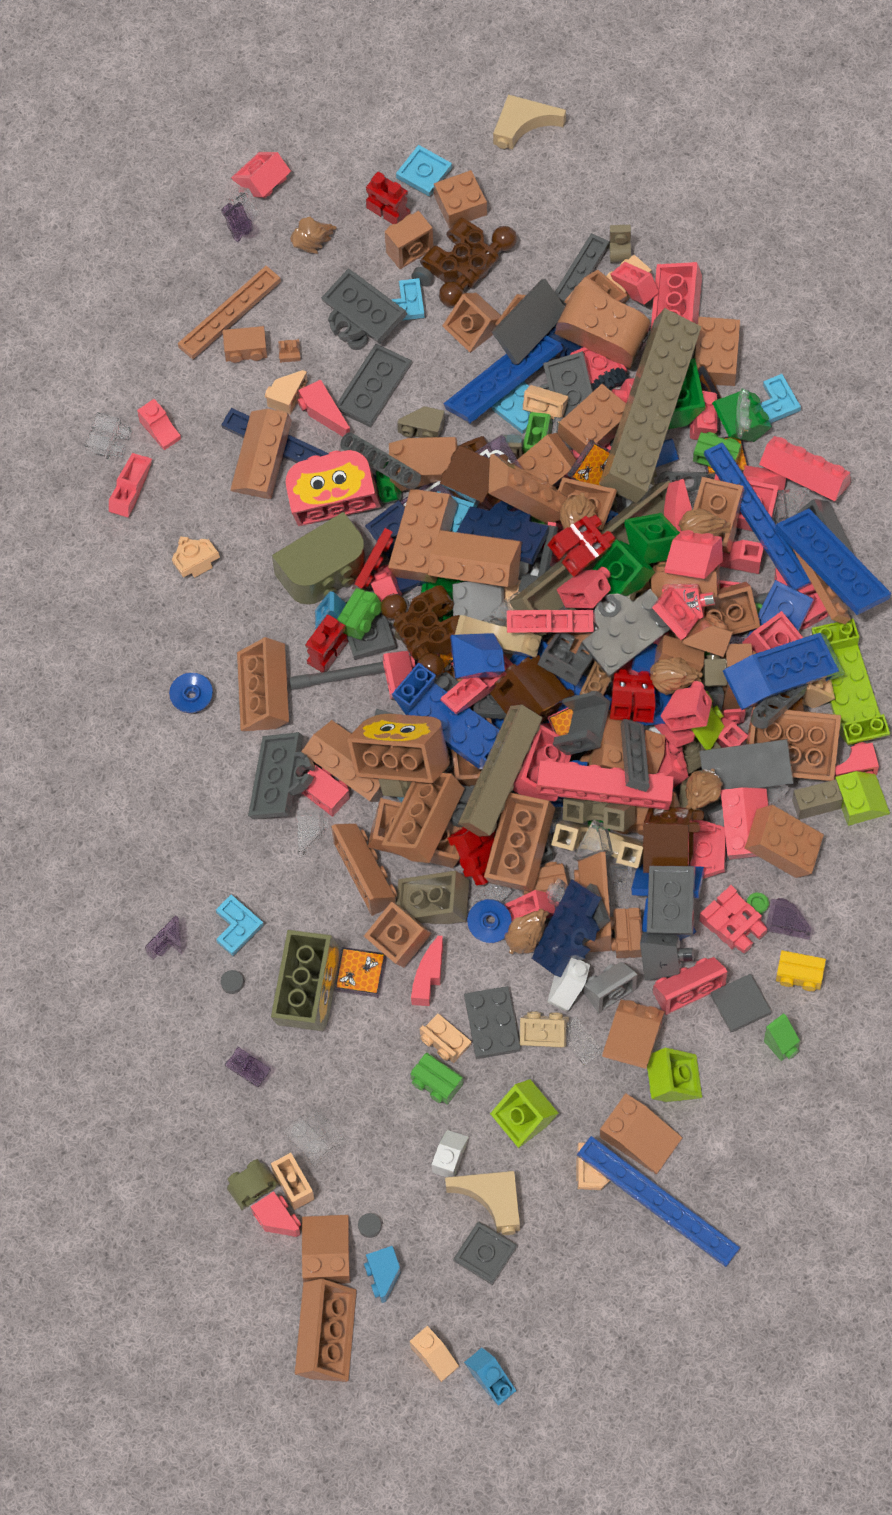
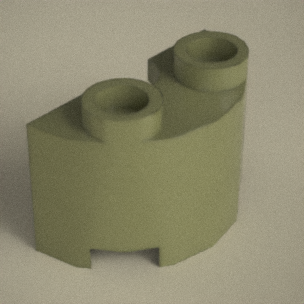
(251, 1184)

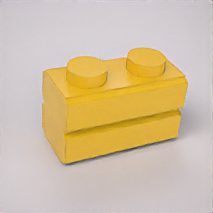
(800, 970)

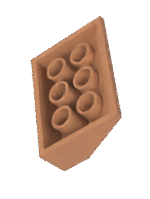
(810, 738)

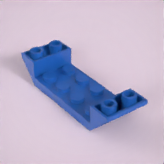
(782, 669)
(463, 732)

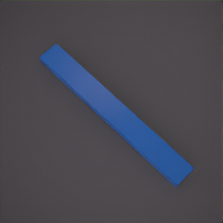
(759, 519)
(658, 1201)

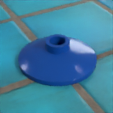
(188, 684)
(483, 929)

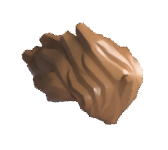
(311, 235)
(575, 509)
(703, 522)
(672, 675)
(702, 788)
(526, 932)

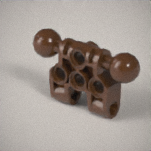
(464, 269)
(421, 626)

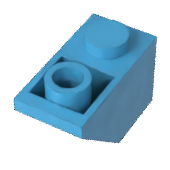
(384, 1270)
(490, 1375)

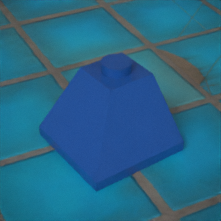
(477, 656)

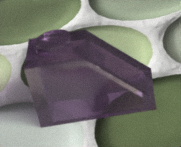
(787, 920)

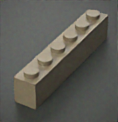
(500, 770)

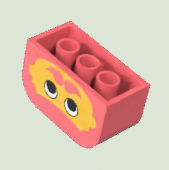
(331, 485)

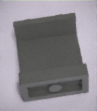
(586, 725)

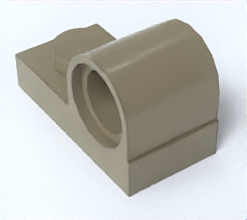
(619, 243)

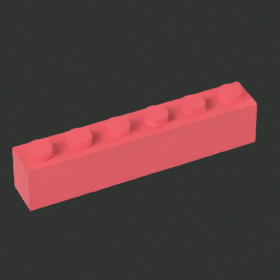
(601, 785)

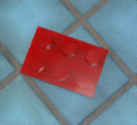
(373, 560)

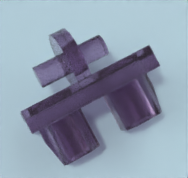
(237, 220)
(248, 1067)

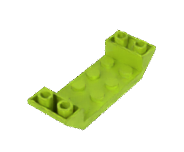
(853, 690)

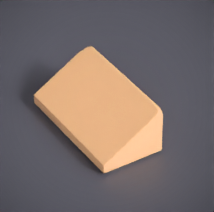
(544, 401)

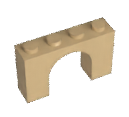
(626, 849)

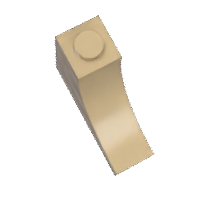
(523, 116)
(512, 643)
(495, 1193)

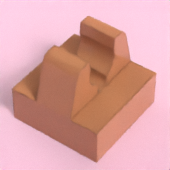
(289, 350)

